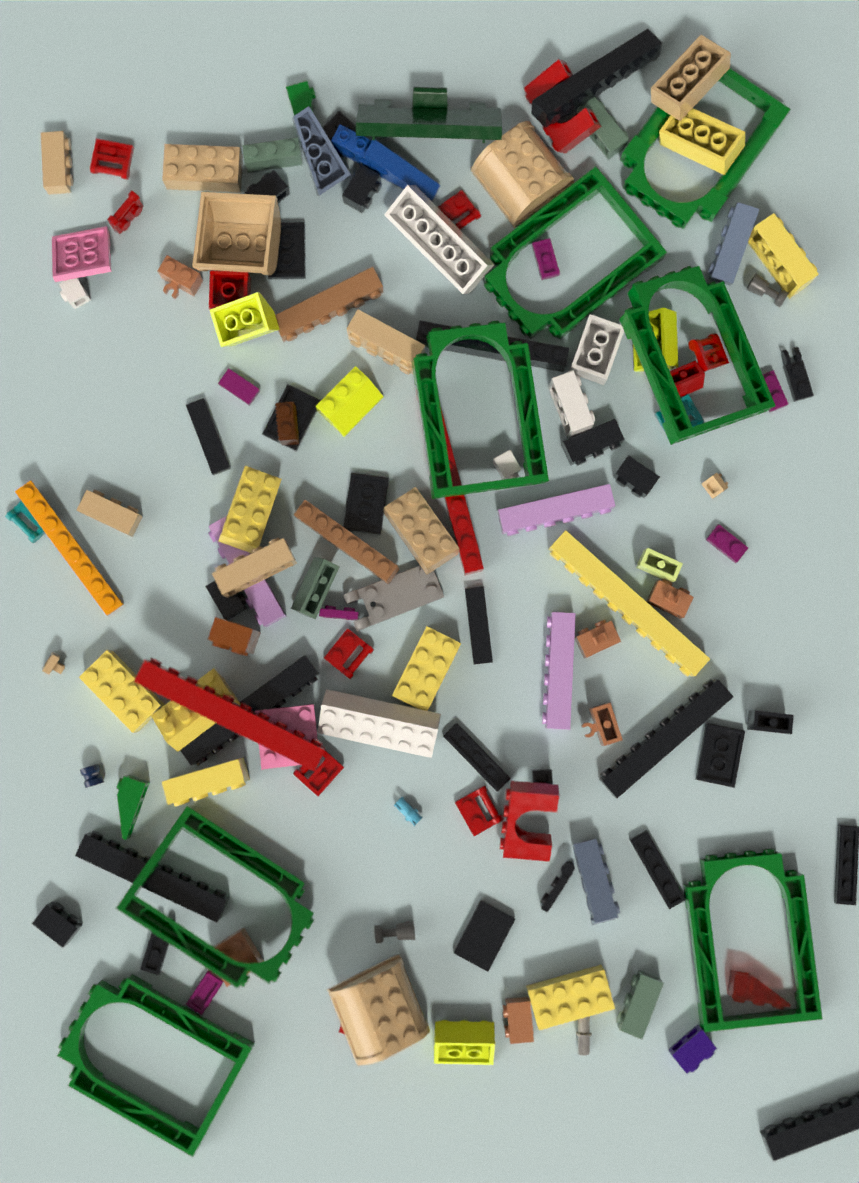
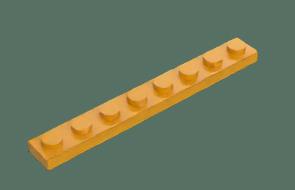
(69, 547)

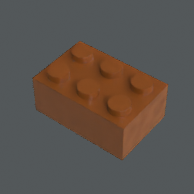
(238, 637)

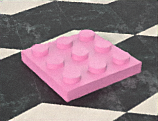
(81, 254)
(296, 717)

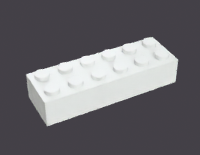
(439, 239)
(378, 723)

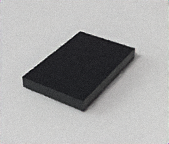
(291, 252)
(305, 412)
(366, 503)
(720, 755)
(484, 935)

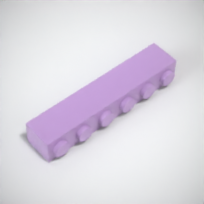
(556, 509)
(259, 595)
(560, 670)

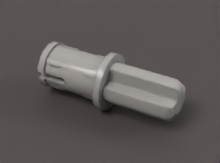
(584, 1036)

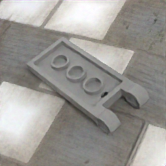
(403, 594)

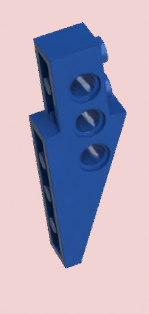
(382, 161)

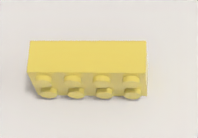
(703, 140)
(782, 255)
(249, 509)
(426, 669)
(114, 685)
(181, 725)
(201, 782)
(570, 997)

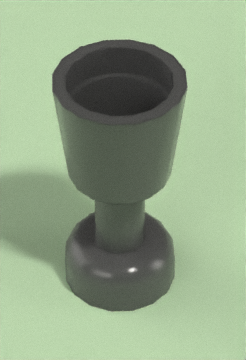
(760, 286)
(403, 931)

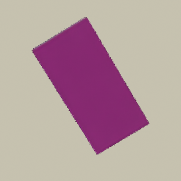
(239, 387)
(205, 992)

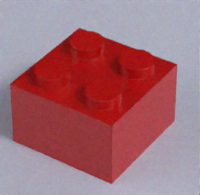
(228, 287)

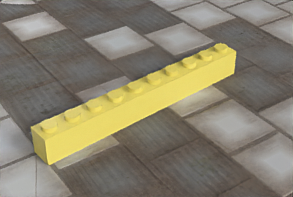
(629, 604)

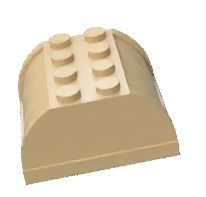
(520, 173)
(237, 233)
(379, 1011)

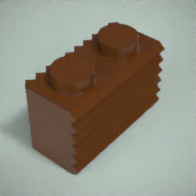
(287, 423)

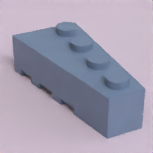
(320, 155)
(733, 243)
(595, 881)

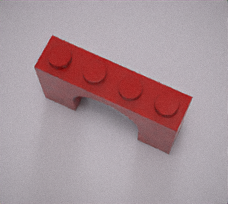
(567, 134)
(521, 799)

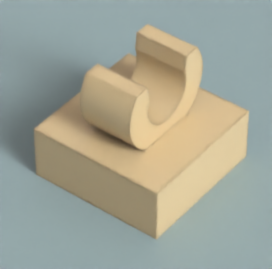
(715, 485)
(53, 664)

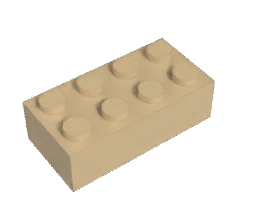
(690, 77)
(202, 168)
(383, 341)
(421, 530)
(254, 567)

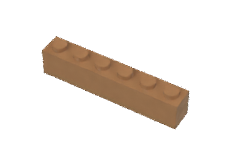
(328, 304)
(346, 542)

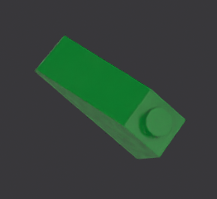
(300, 96)
(130, 799)

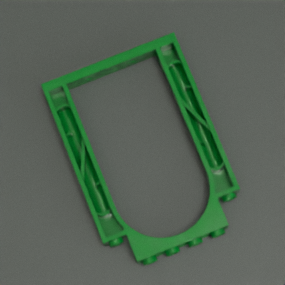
(710, 204)
(715, 301)
(567, 319)
(519, 364)
(794, 892)
(196, 948)
(89, 1080)

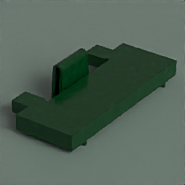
(429, 118)

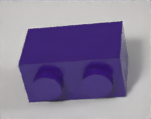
(692, 1049)

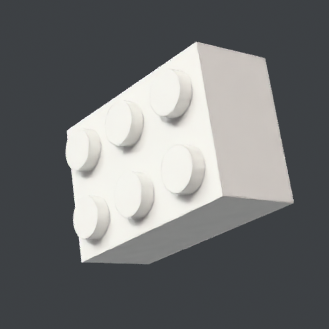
(597, 349)
(571, 404)

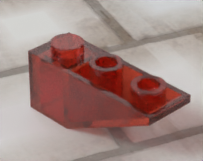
(747, 987)

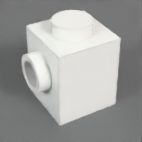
(74, 292)
(507, 465)

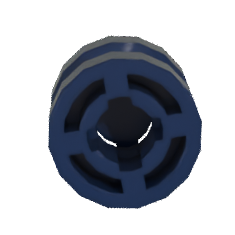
(92, 775)

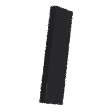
(208, 436)
(478, 625)
(477, 757)
(846, 865)
(657, 869)

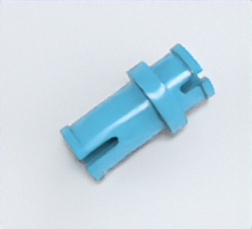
(410, 813)

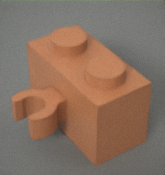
(179, 277)
(670, 599)
(597, 639)
(604, 724)

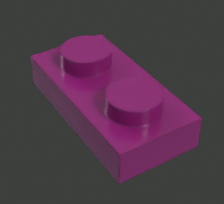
(545, 259)
(775, 390)
(727, 543)
(331, 612)

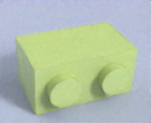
(659, 565)

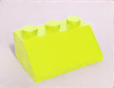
(243, 320)
(665, 329)
(349, 401)
(464, 1042)

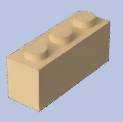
(56, 162)
(110, 512)

